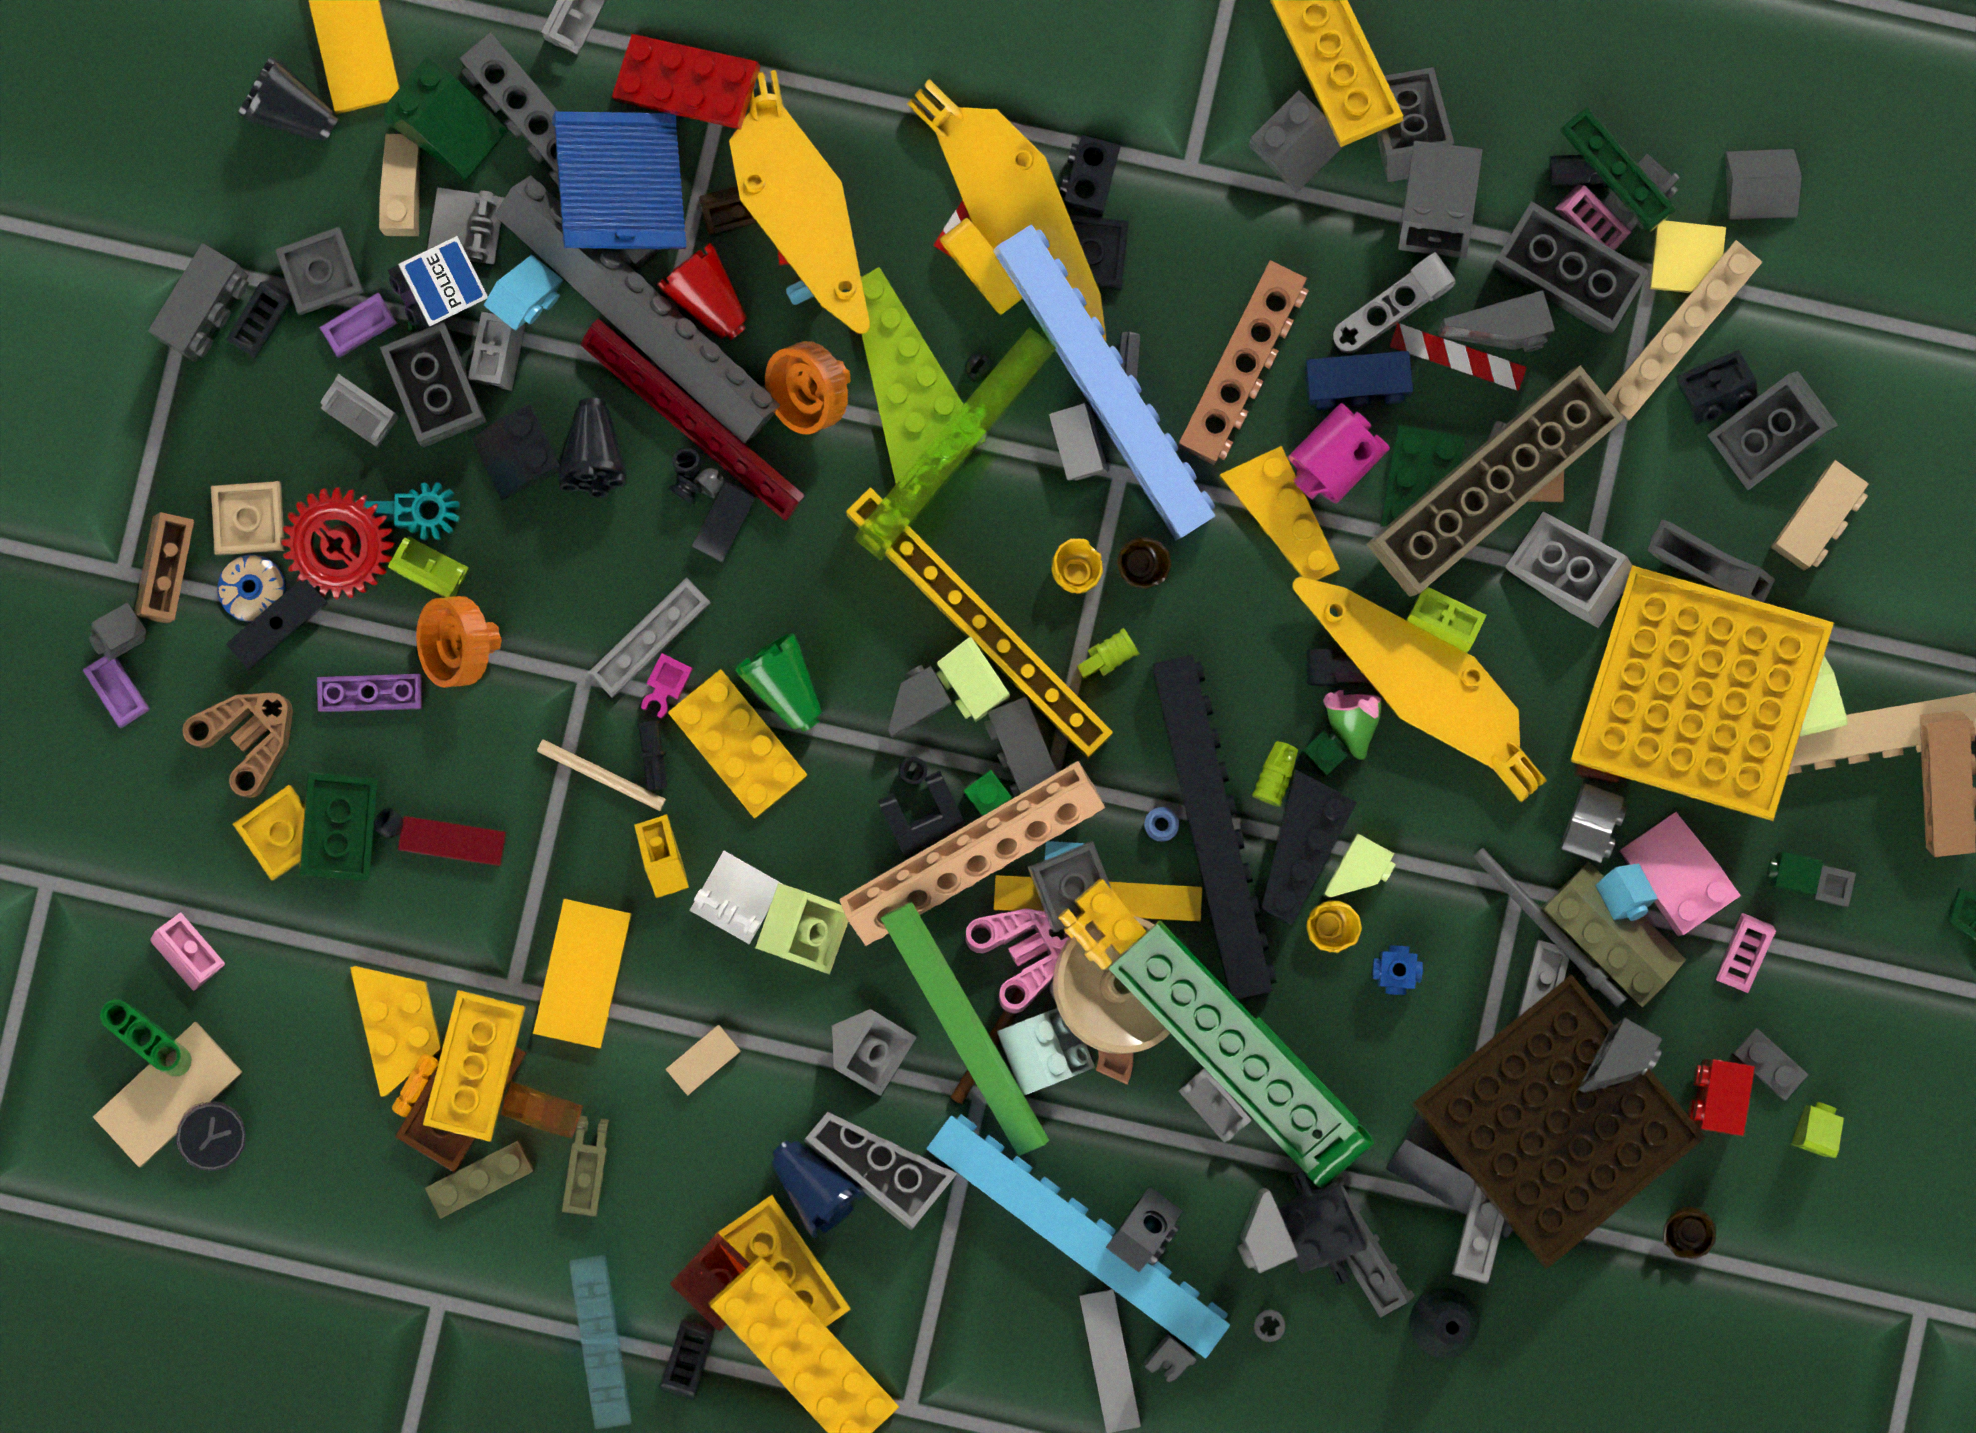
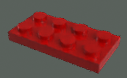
(686, 81)

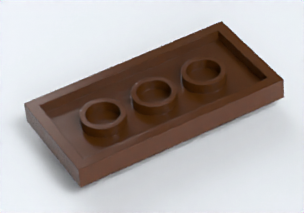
(441, 1145)

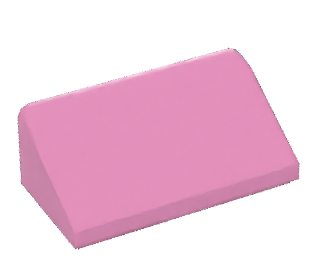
(187, 951)

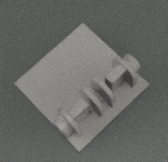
(469, 218)

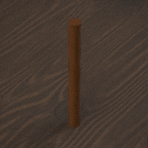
(1004, 1021)

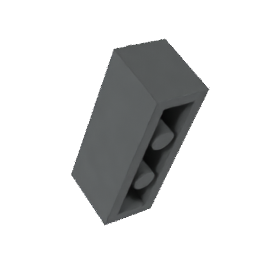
(1021, 745)

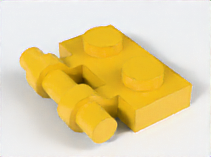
(1108, 916)

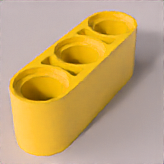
(981, 265)

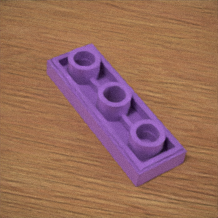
(391, 692)

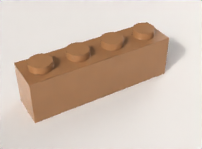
(1948, 783)

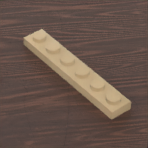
(1682, 329)

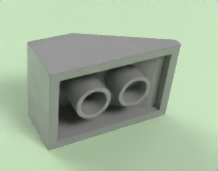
(1571, 568)

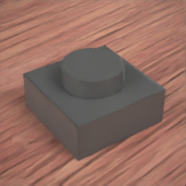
(1835, 886)

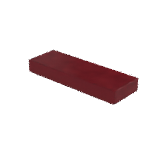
(452, 841)

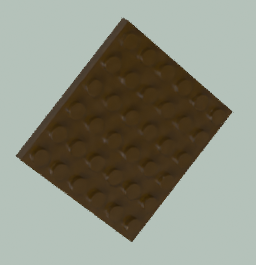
(1539, 1145)

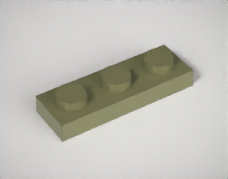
(479, 1179)

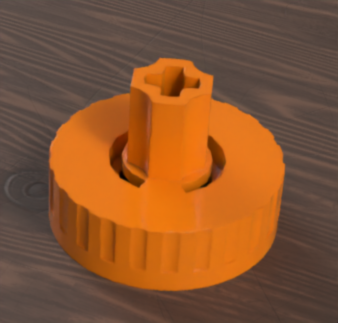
(821, 381)
(455, 641)

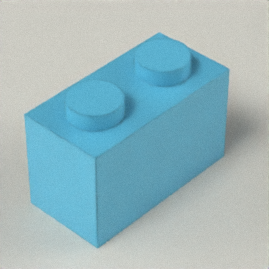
(524, 293)

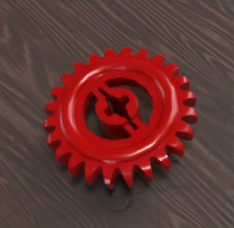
(313, 519)

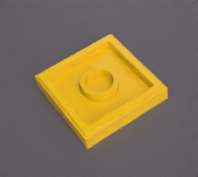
(275, 832)

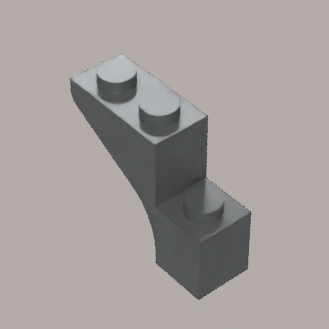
(1708, 565)

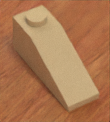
(400, 187)

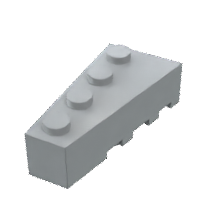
(887, 1173)

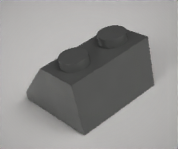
(1296, 141)
(1622, 1056)

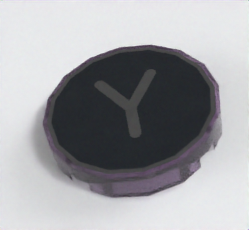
(211, 1135)

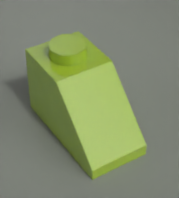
(1819, 1130)

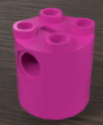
(1336, 455)

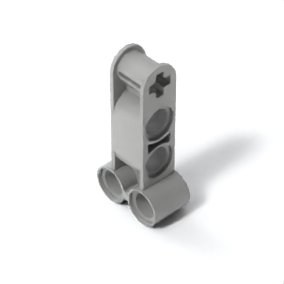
(1427, 281)

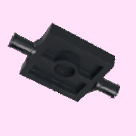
(1321, 1228)

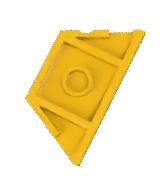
(396, 1024)

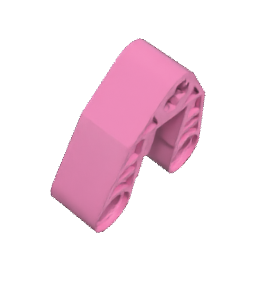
(1008, 927)

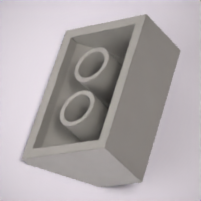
(1265, 1235)

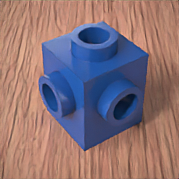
(1383, 970)

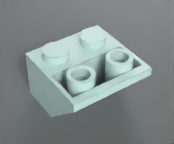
(1044, 1051)

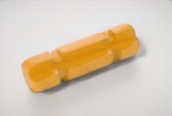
(415, 1084)

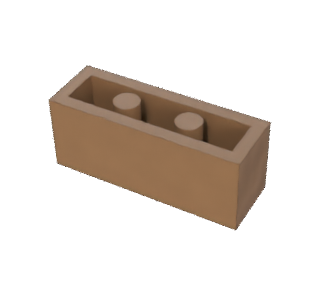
(163, 567)

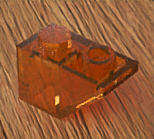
(541, 1110)

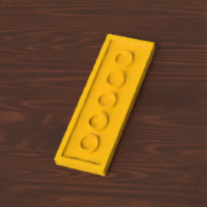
(1339, 67)
(802, 1352)

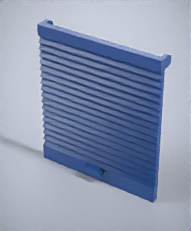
(620, 180)

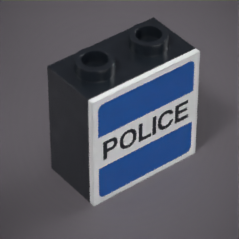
(436, 284)

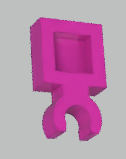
(668, 680)

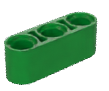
(132, 1030)

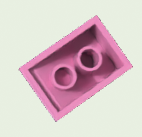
(1681, 873)

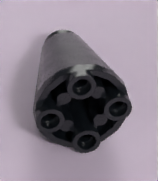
(287, 104)
(592, 452)

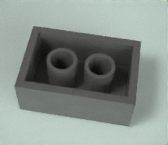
(199, 303)
(433, 384)

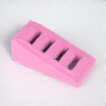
(1580, 192)
(1762, 944)

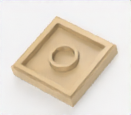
(247, 518)

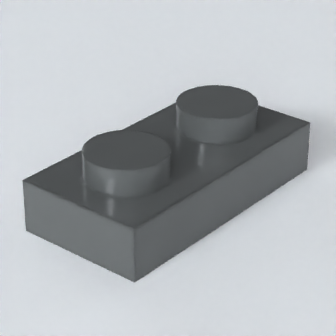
(1770, 1064)

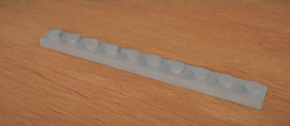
(1483, 1220)

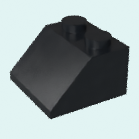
(517, 452)

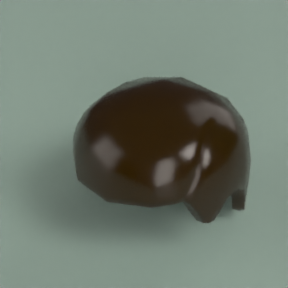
(1144, 562)
(1689, 1233)

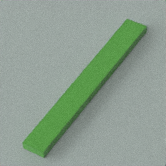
(964, 1029)

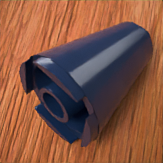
(814, 1187)

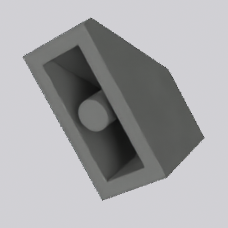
(917, 700)

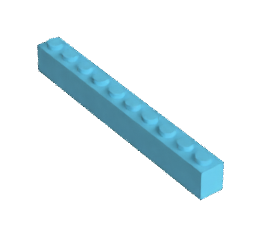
(1076, 1234)

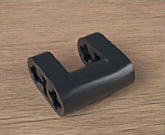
(928, 829)

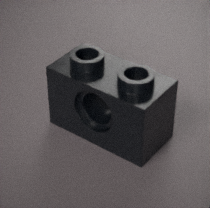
(1144, 1230)

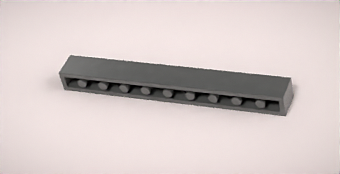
(640, 314)

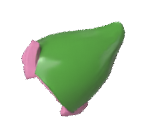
(1353, 719)

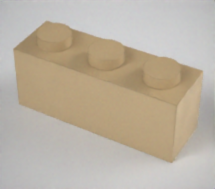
(1821, 516)

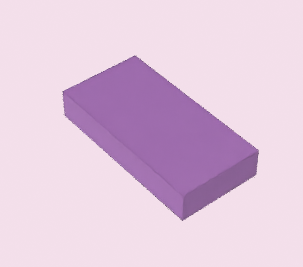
(358, 325)
(116, 690)

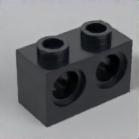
(1097, 177)

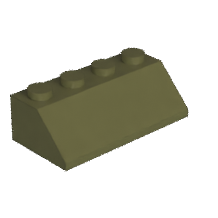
(1628, 950)

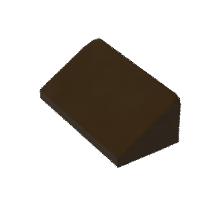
(724, 211)

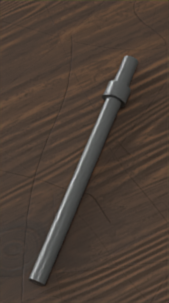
(1596, 977)

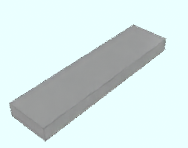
(649, 637)
(1110, 1361)

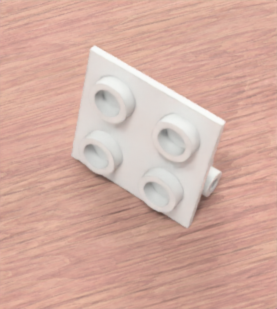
(735, 897)

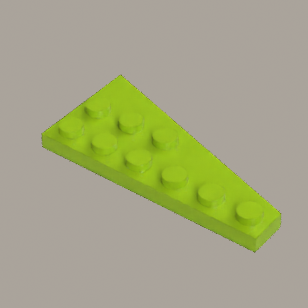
(906, 378)

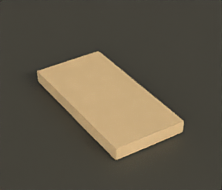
(152, 1104)

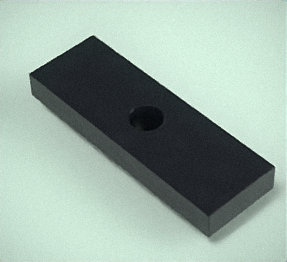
(260, 638)

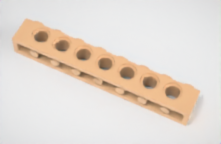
(974, 851)

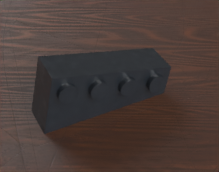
(1306, 836)

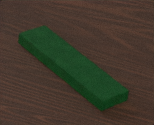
(1618, 169)

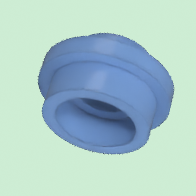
(1170, 816)

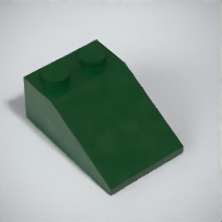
(444, 119)

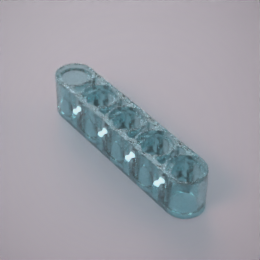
(600, 1342)

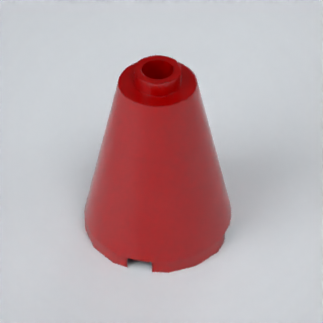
(706, 293)

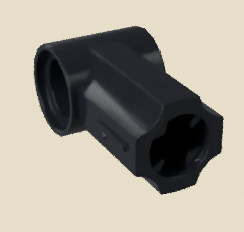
(1573, 171)
(1329, 668)

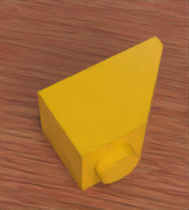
(661, 856)

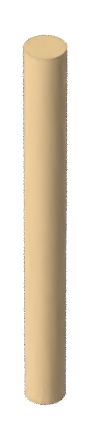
(601, 775)

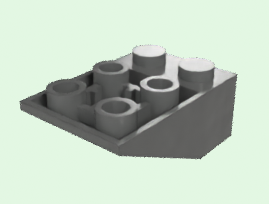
(1439, 199)

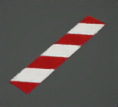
(1458, 357)

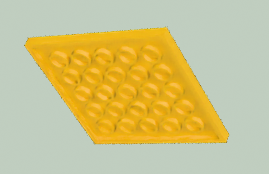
(1702, 692)

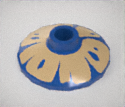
(268, 586)

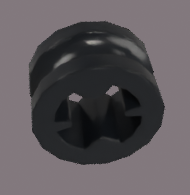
(685, 489)

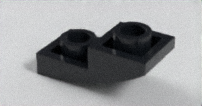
(723, 521)

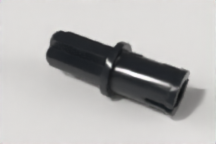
(652, 755)

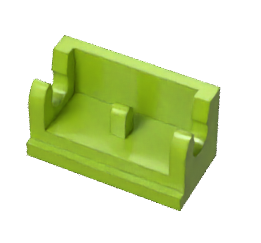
(428, 568)
(1446, 618)

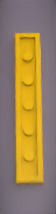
(1142, 900)

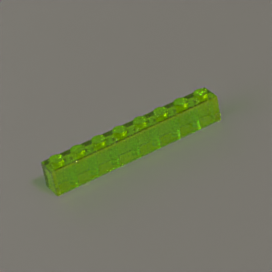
(955, 443)

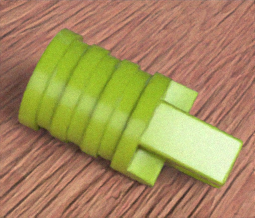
(1109, 654)
(1276, 774)

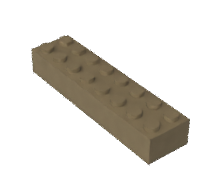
(1495, 481)

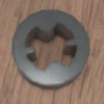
(1259, 1321)

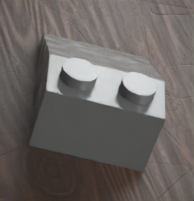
(1423, 120)
(1507, 325)
(1772, 430)

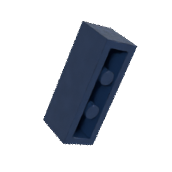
(1358, 379)

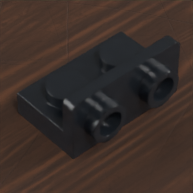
(1718, 387)

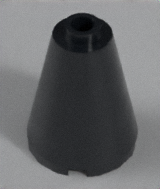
(1432, 1314)

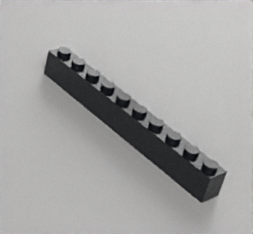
(1212, 827)

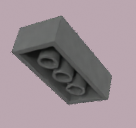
(1570, 269)

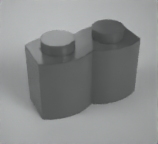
(1592, 823)

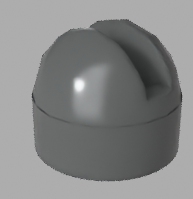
(710, 482)

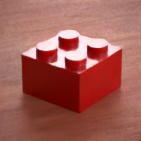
(1721, 1096)

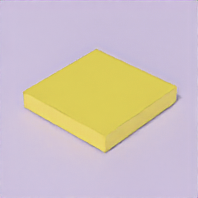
(1684, 254)

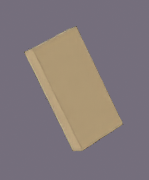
(703, 1060)

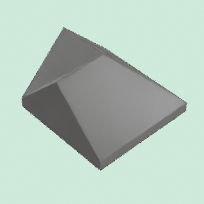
(869, 1049)

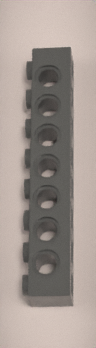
(491, 56)

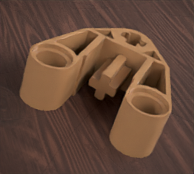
(267, 754)

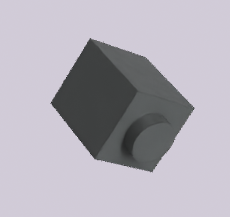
(117, 632)

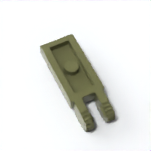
(586, 1171)

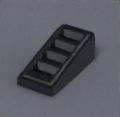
(264, 288)
(677, 1388)

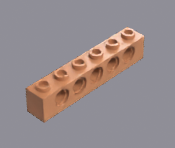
(1274, 282)

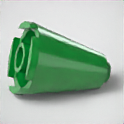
(783, 682)

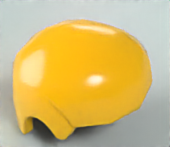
(1077, 566)
(1333, 926)

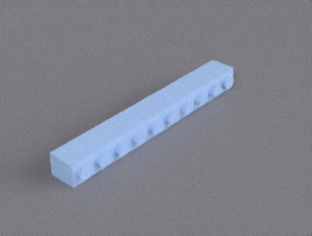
(1104, 382)

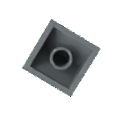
(1762, 184)

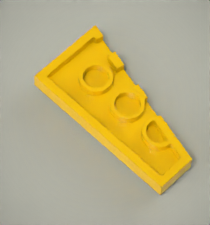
(1283, 512)

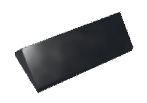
(1431, 1167)

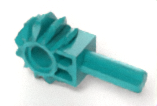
(408, 510)

